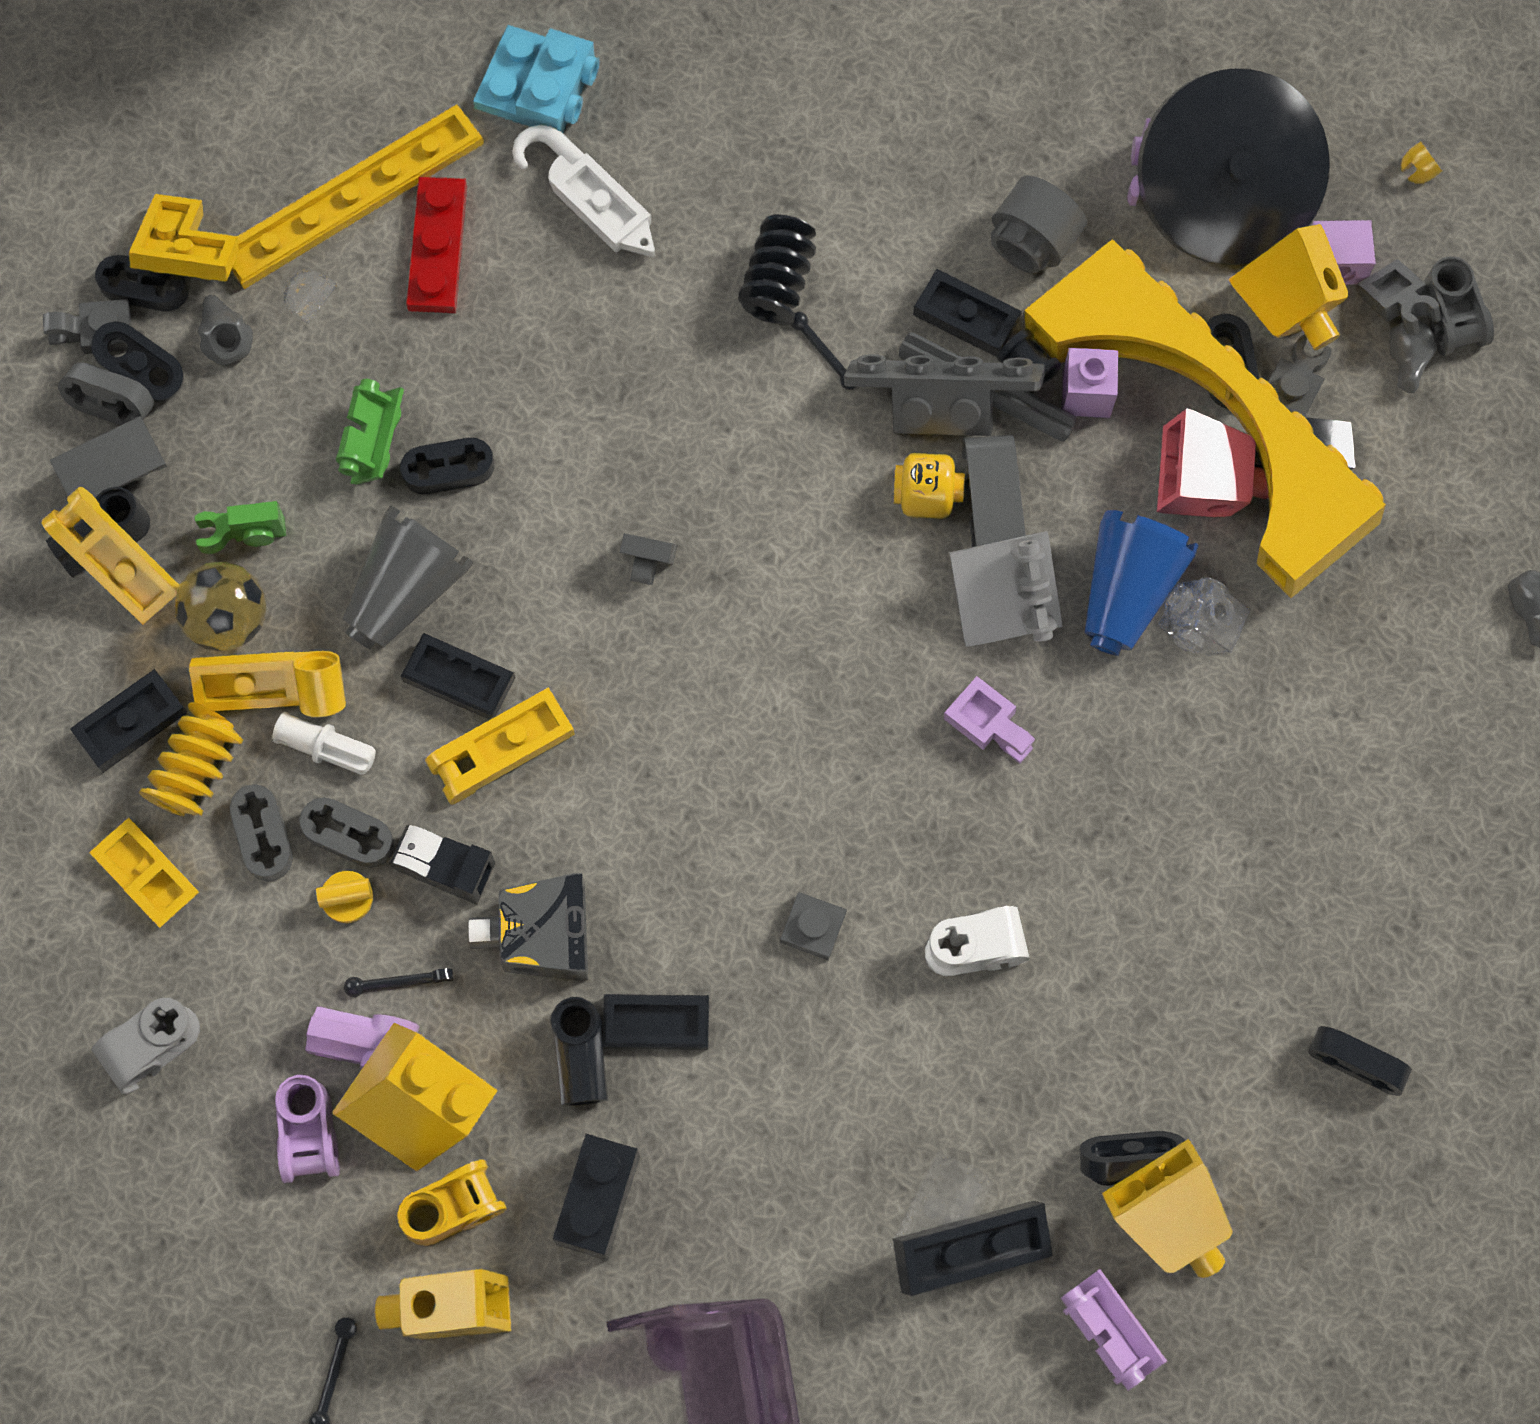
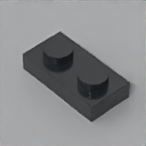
(967, 312)
(128, 720)

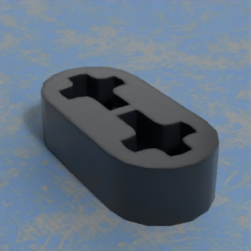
(139, 292)
(447, 454)
(1360, 1060)

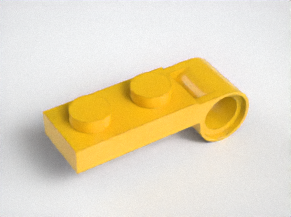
(270, 680)

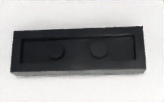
(972, 1247)

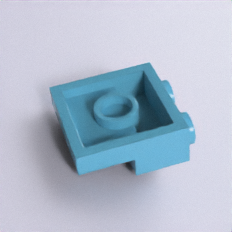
(538, 78)

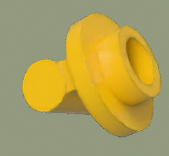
(345, 896)

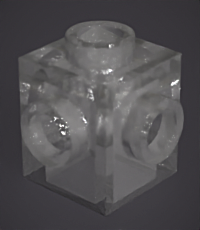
(1203, 617)

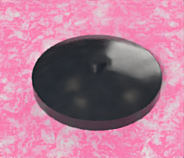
(1233, 165)

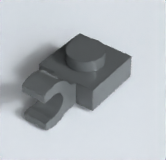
(69, 328)

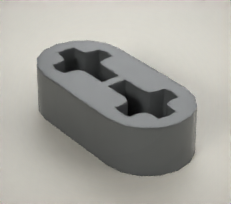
(105, 394)
(249, 835)
(341, 843)

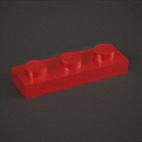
(437, 245)

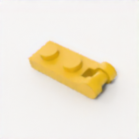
(111, 556)
(500, 745)

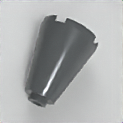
(400, 579)

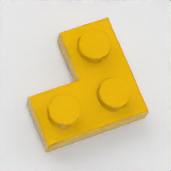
(173, 245)

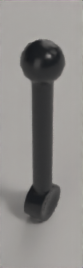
(801, 323)
(355, 986)
(345, 1330)

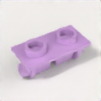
(1108, 1320)

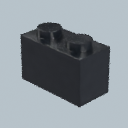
(596, 1197)

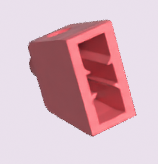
(1207, 468)

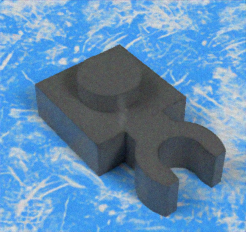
(1399, 292)
(1296, 381)

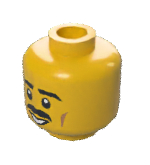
(928, 485)

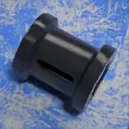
(1024, 347)

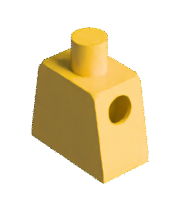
(1295, 286)
(1173, 1212)
(465, 1305)

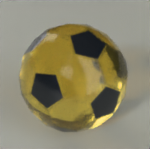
(220, 606)

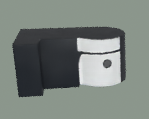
(443, 863)

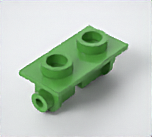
(366, 451)

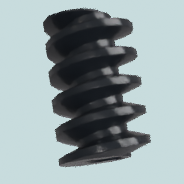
(778, 269)

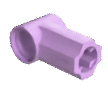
(348, 1035)

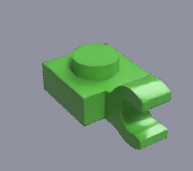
(250, 523)

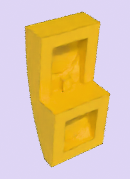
(144, 872)

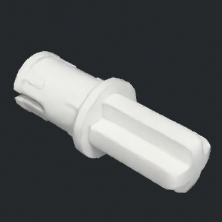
(323, 743)

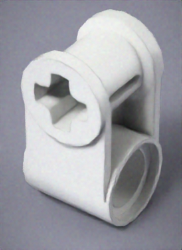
(984, 940)

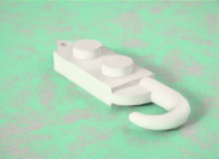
(591, 192)

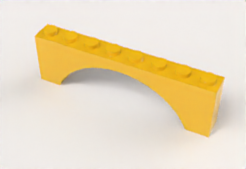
(1313, 496)

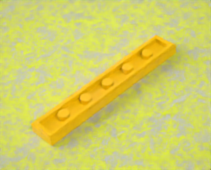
(353, 195)

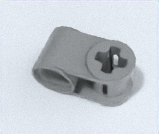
(143, 1046)

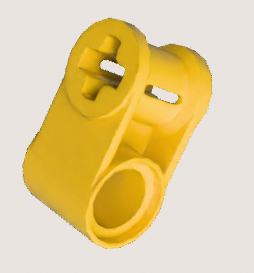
(453, 1204)

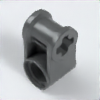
(1462, 311)

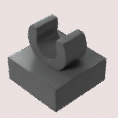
(647, 555)

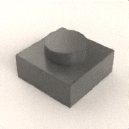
(813, 926)

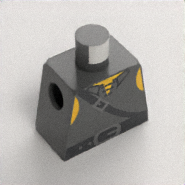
(538, 928)

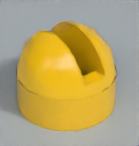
(1423, 161)

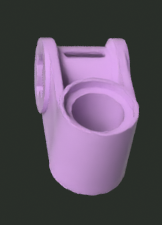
(305, 1133)

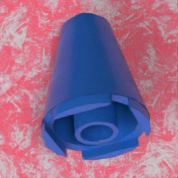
(1132, 578)

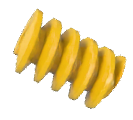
(192, 761)

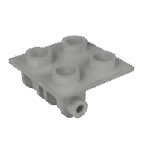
(1006, 590)

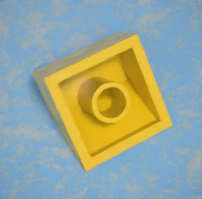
(413, 1098)

